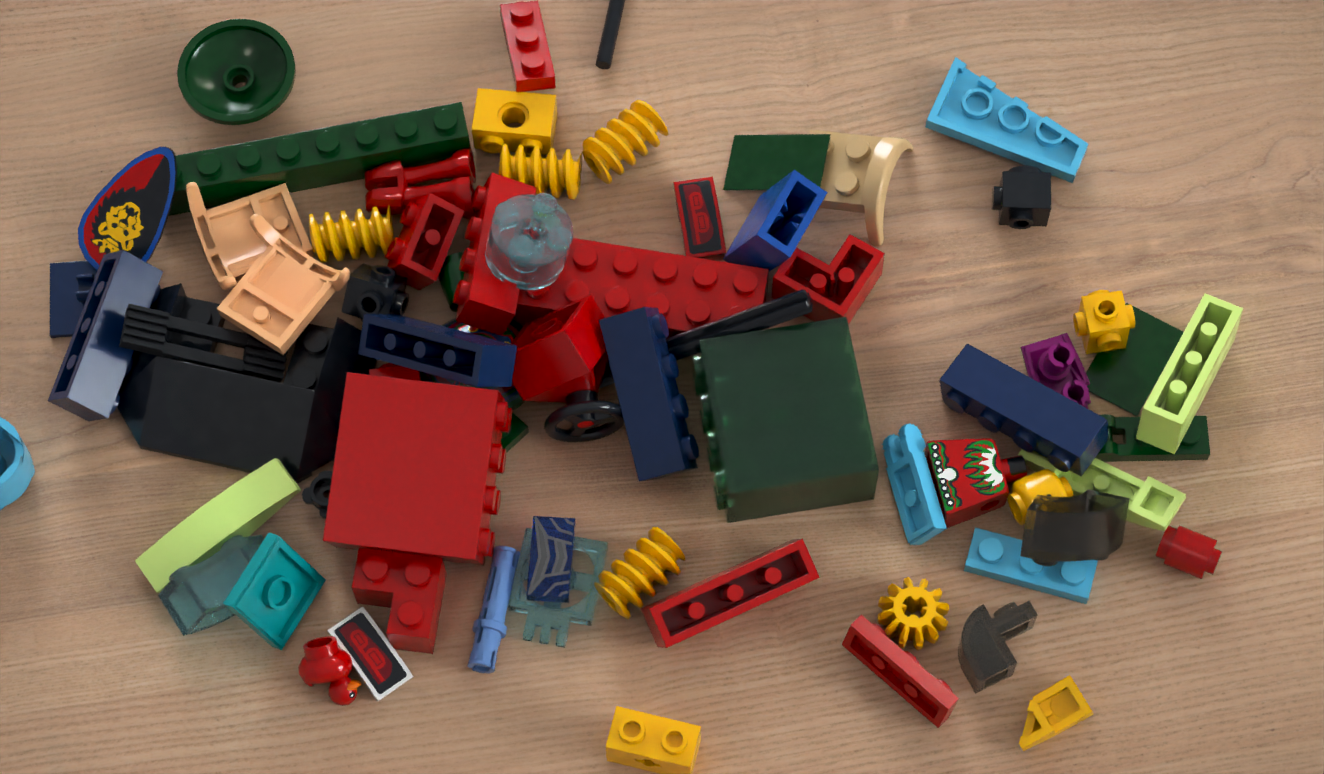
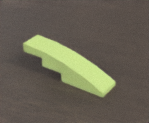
(231, 513)

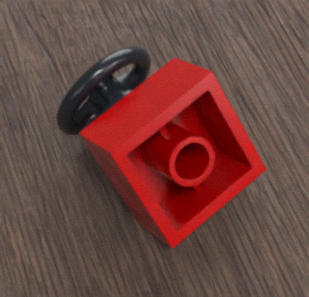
(565, 361)

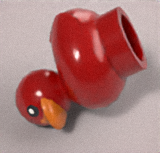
(329, 663)

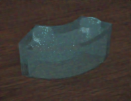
(198, 591)

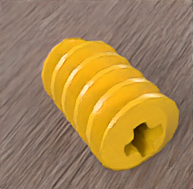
(622, 138)
(543, 171)
(351, 234)
(639, 571)

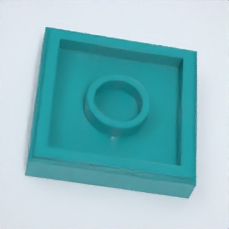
(274, 591)

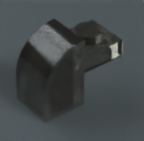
(983, 644)

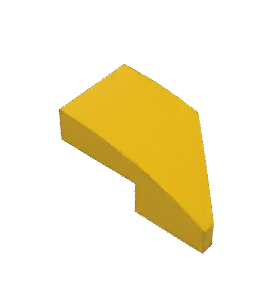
(1054, 712)

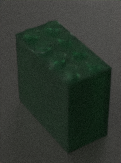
(785, 420)

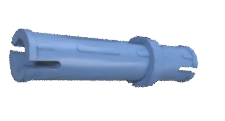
(490, 625)

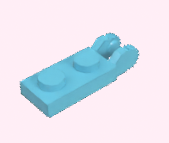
(913, 485)

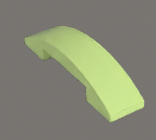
(1150, 502)

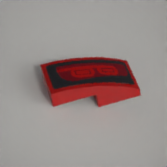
(699, 217)

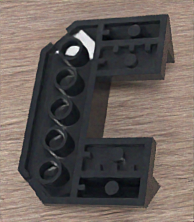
(235, 416)

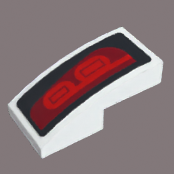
(371, 653)

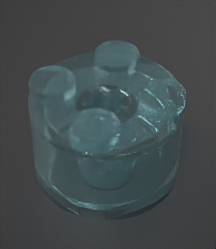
(529, 241)

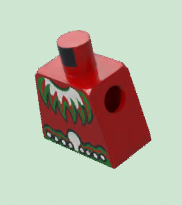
(971, 477)

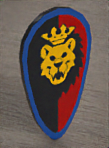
(131, 208)

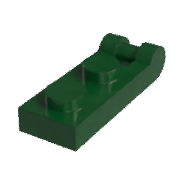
(1192, 447)

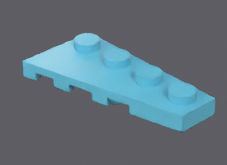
(987, 118)

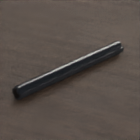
(749, 320)

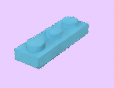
(1000, 559)

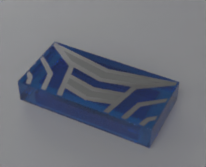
(551, 559)

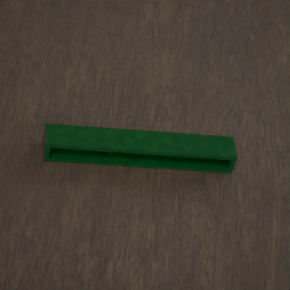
(321, 155)

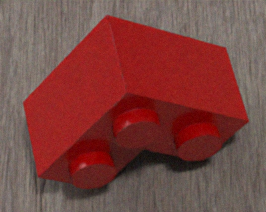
(834, 288)
(407, 585)

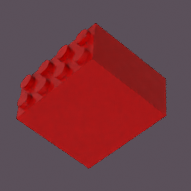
(417, 468)

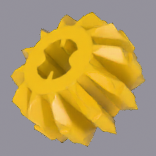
(913, 599)

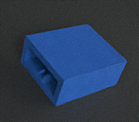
(776, 223)

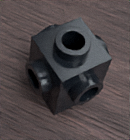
(375, 292)

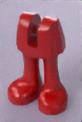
(391, 182)

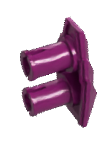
(1058, 367)

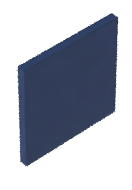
(68, 293)

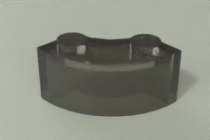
(1074, 527)

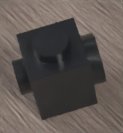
(1023, 197)

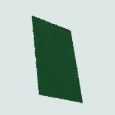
(764, 160)
(1130, 373)

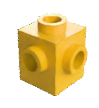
(1103, 321)

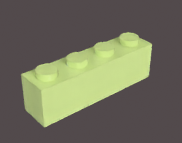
(1189, 373)

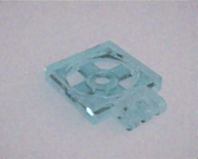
(551, 615)

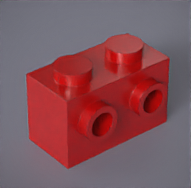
(424, 240)

